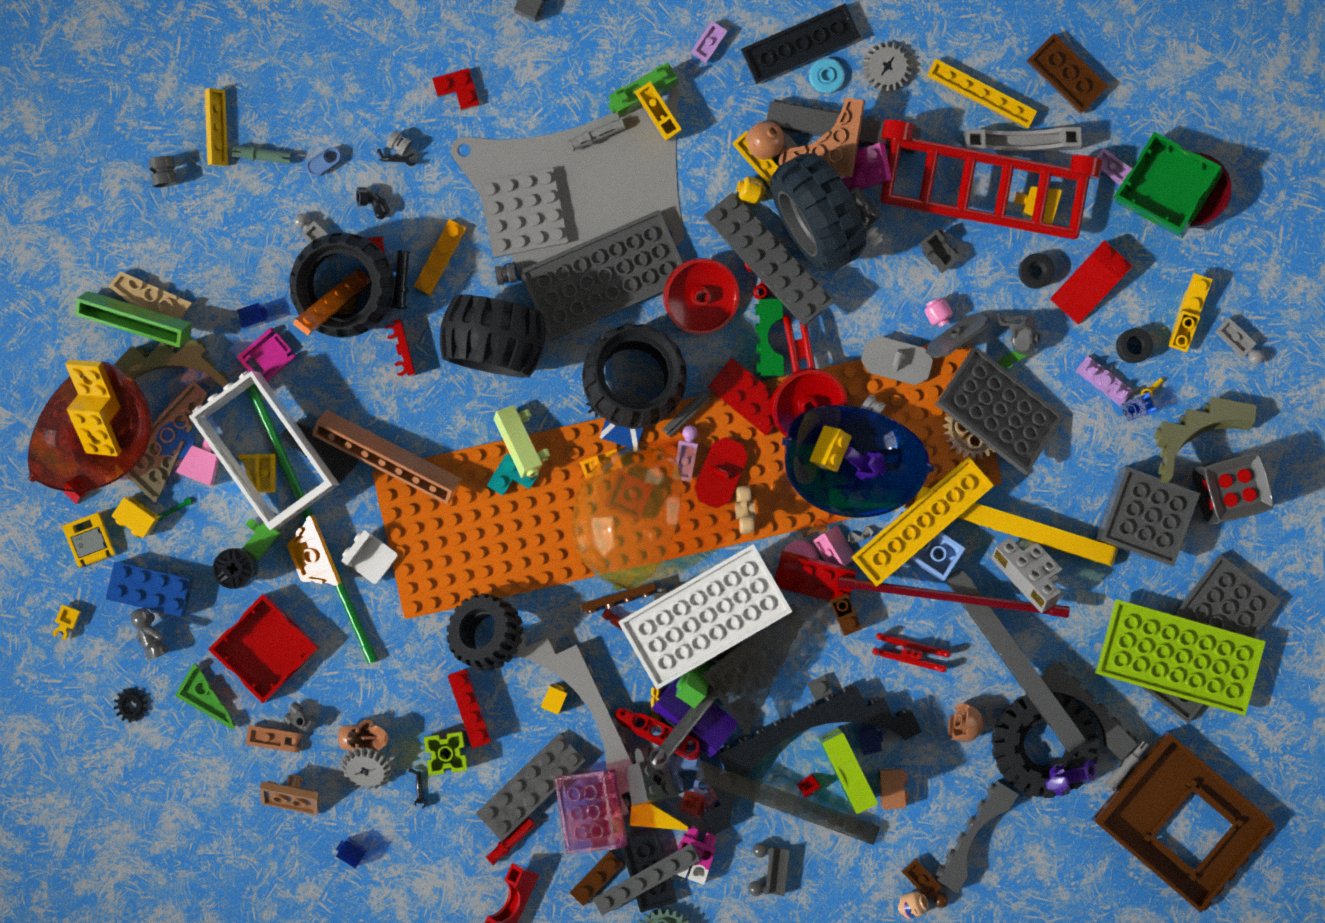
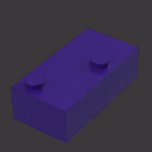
(710, 730)

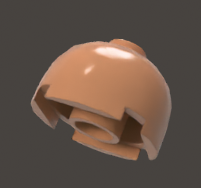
(765, 139)
(966, 723)

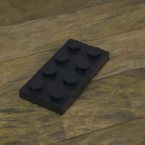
(641, 852)

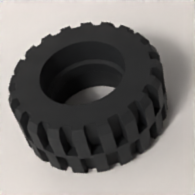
(463, 628)

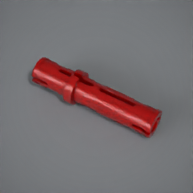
(505, 846)

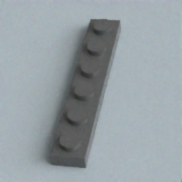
(647, 878)

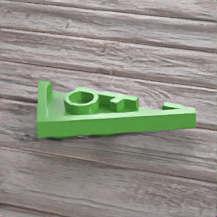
(200, 694)

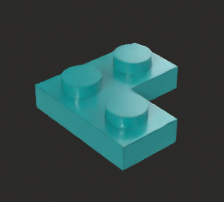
(506, 474)

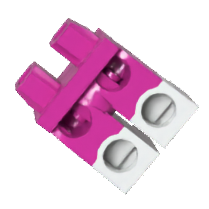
(706, 851)

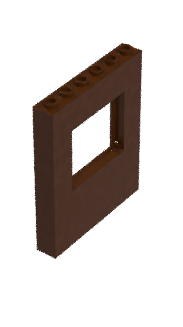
(1155, 793)

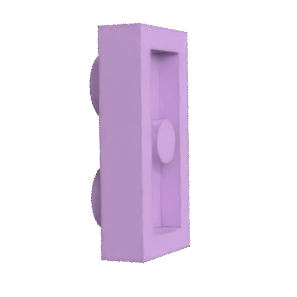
(709, 42)
(1113, 167)

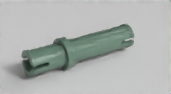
(261, 154)

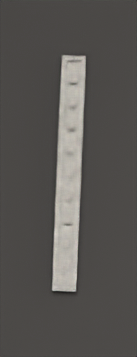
(787, 802)

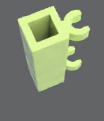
(518, 442)

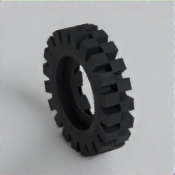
(1010, 752)

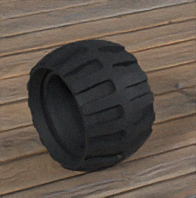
(372, 258)
(492, 335)
(640, 338)

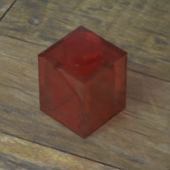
(693, 804)

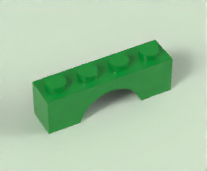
(770, 363)

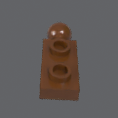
(925, 883)

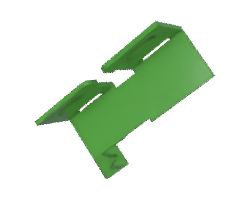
(1007, 360)

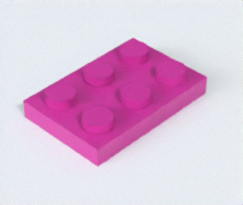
(870, 168)

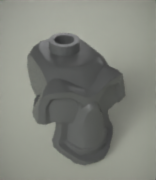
(1024, 332)

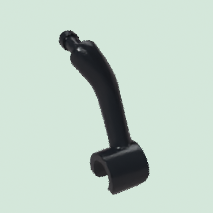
(396, 158)
(418, 786)

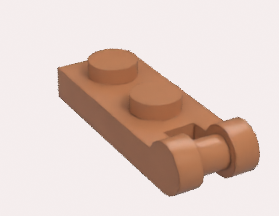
(273, 738)

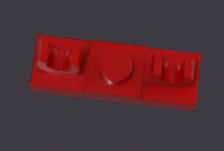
(402, 348)

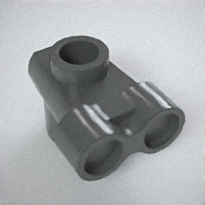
(300, 718)

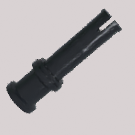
(401, 290)

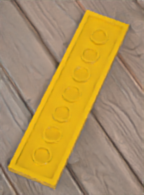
(922, 521)

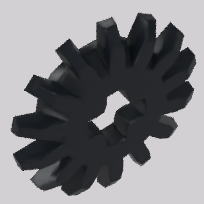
(126, 699)

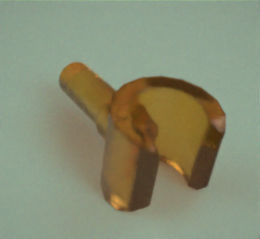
(819, 525)

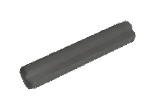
(686, 414)

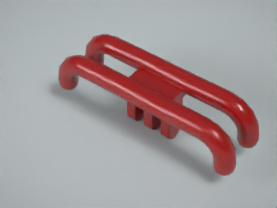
(801, 348)
(911, 652)

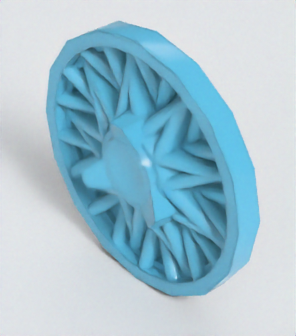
(826, 75)

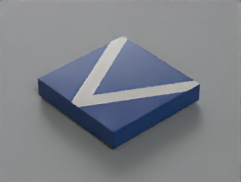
(620, 434)

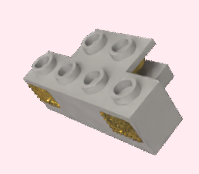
(1030, 571)

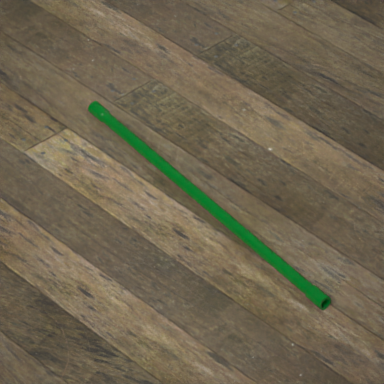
(255, 396)

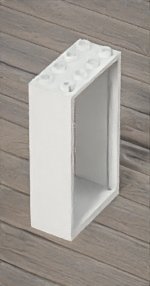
(217, 401)

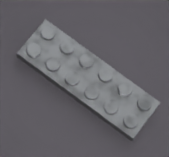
(530, 787)

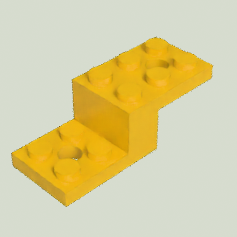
(93, 407)

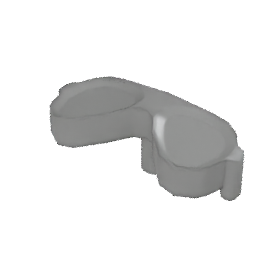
(867, 533)

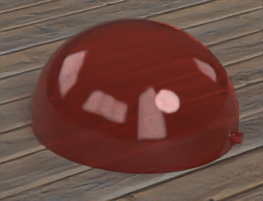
(57, 453)

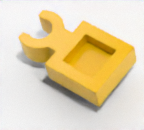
(67, 619)

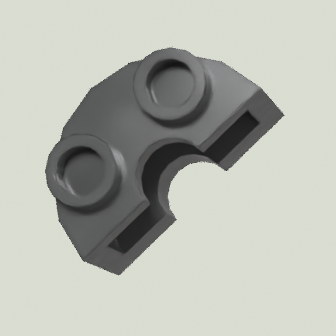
(938, 251)

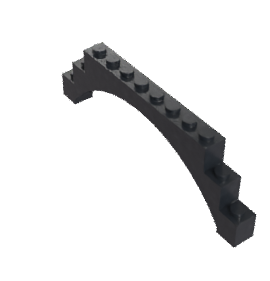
(842, 707)

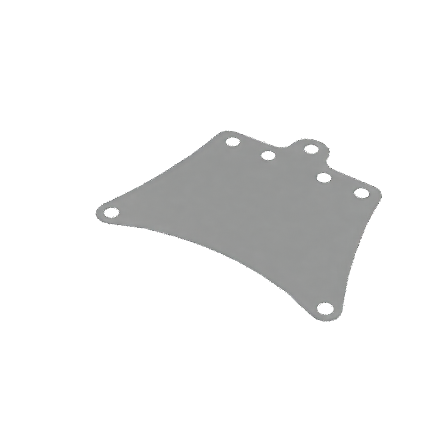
(596, 184)

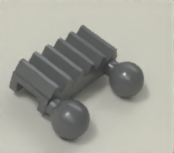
(776, 870)

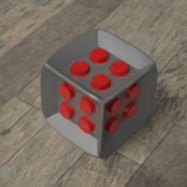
(1233, 488)

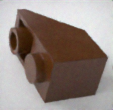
(845, 614)

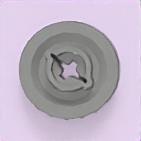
(891, 79)
(371, 759)

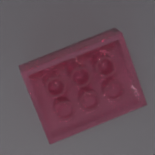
(591, 811)

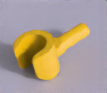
(1153, 387)

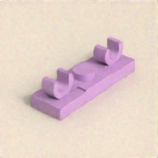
(1104, 380)

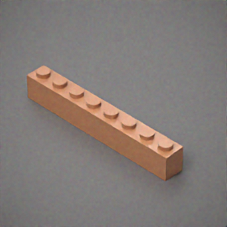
(386, 457)

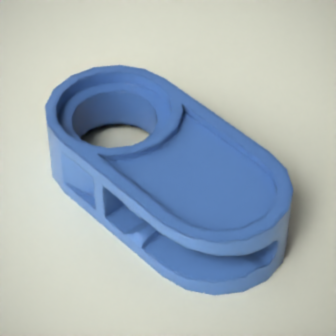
(319, 164)

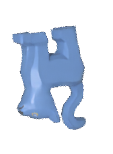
(681, 764)

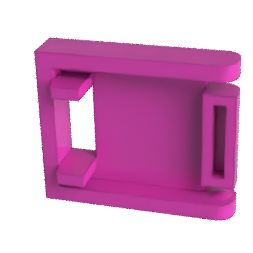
(269, 354)

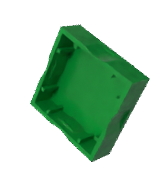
(1168, 185)

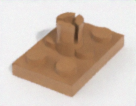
(290, 796)

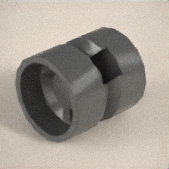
(162, 171)

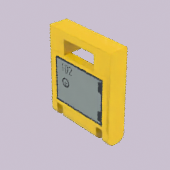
(89, 543)

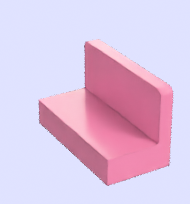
(834, 547)

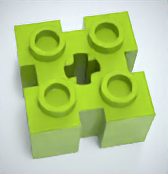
(453, 742)

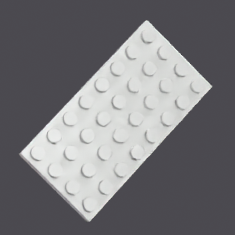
(705, 616)

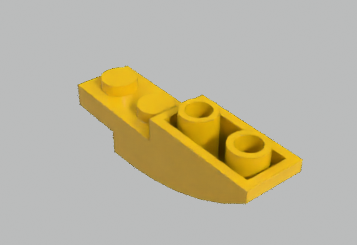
(1189, 312)

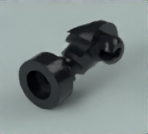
(379, 204)

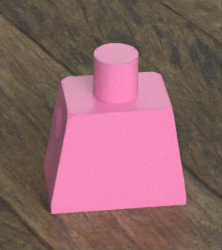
(200, 464)

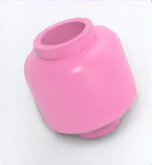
(938, 312)

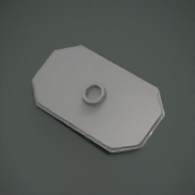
(896, 360)

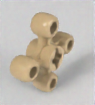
(745, 509)

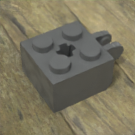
(646, 782)

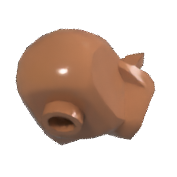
(362, 736)

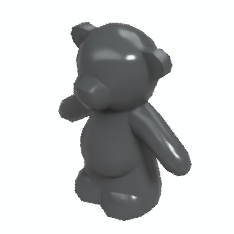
(147, 635)

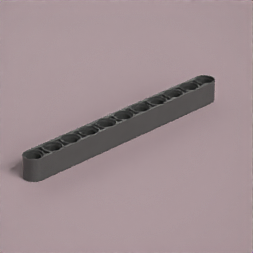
(1018, 664)

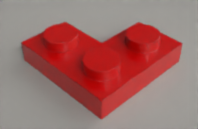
(459, 83)

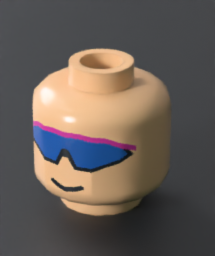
(913, 905)

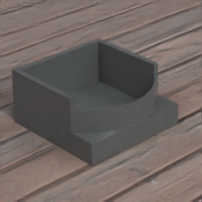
(1147, 516)

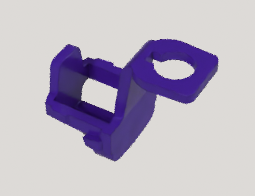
(868, 465)
(1061, 779)

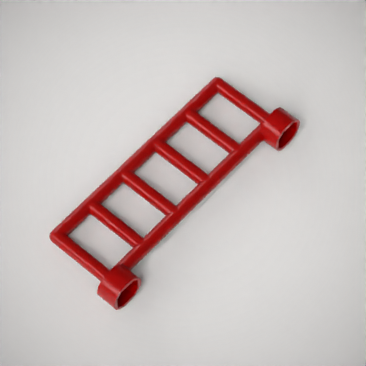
(1081, 169)

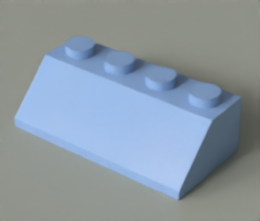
(937, 555)

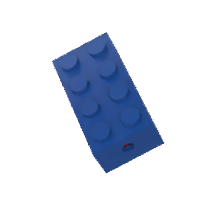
(149, 589)

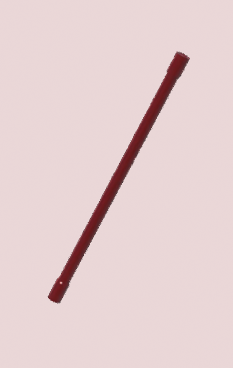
(853, 583)

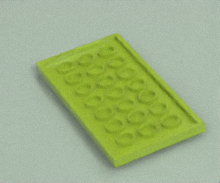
(1180, 657)

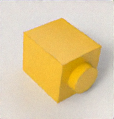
(554, 698)

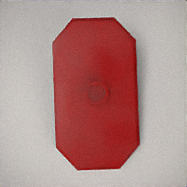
(720, 472)

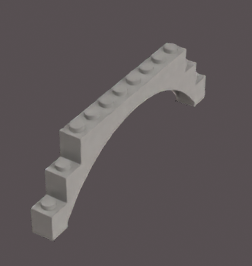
(578, 675)

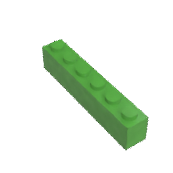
(133, 319)

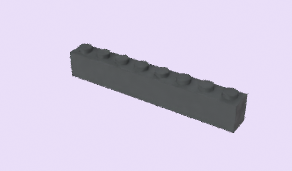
(817, 122)

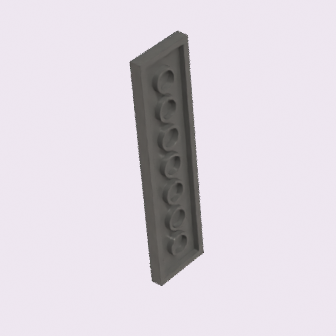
(768, 259)

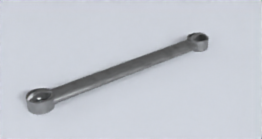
(682, 729)

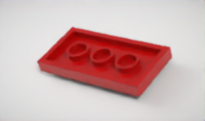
(744, 395)
(811, 576)

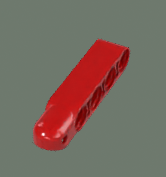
(630, 720)

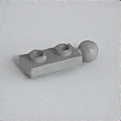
(311, 231)
(1239, 341)

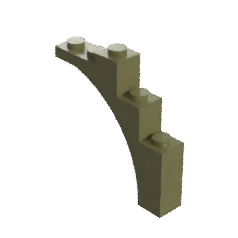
(164, 355)
(1215, 415)

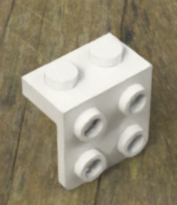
(369, 556)

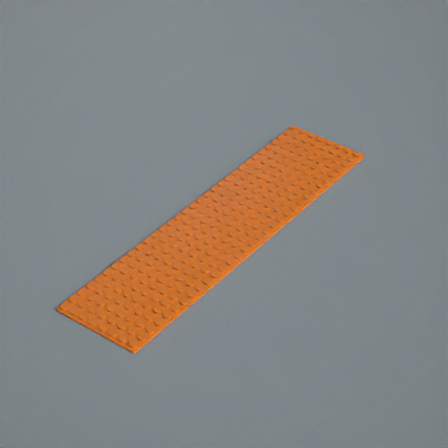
(527, 535)

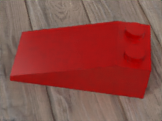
(1091, 282)

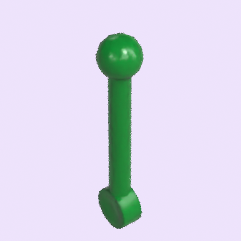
(187, 501)

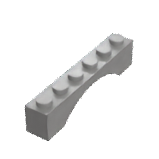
(1012, 141)

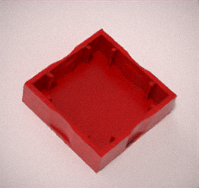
(264, 648)

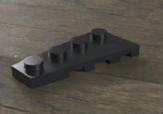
(336, 460)

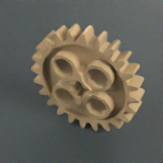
(965, 445)

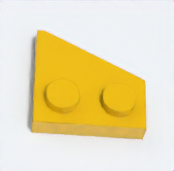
(261, 471)

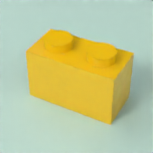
(830, 448)
(135, 517)

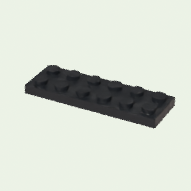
(800, 43)

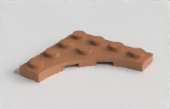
(839, 144)

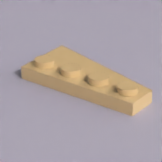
(149, 296)

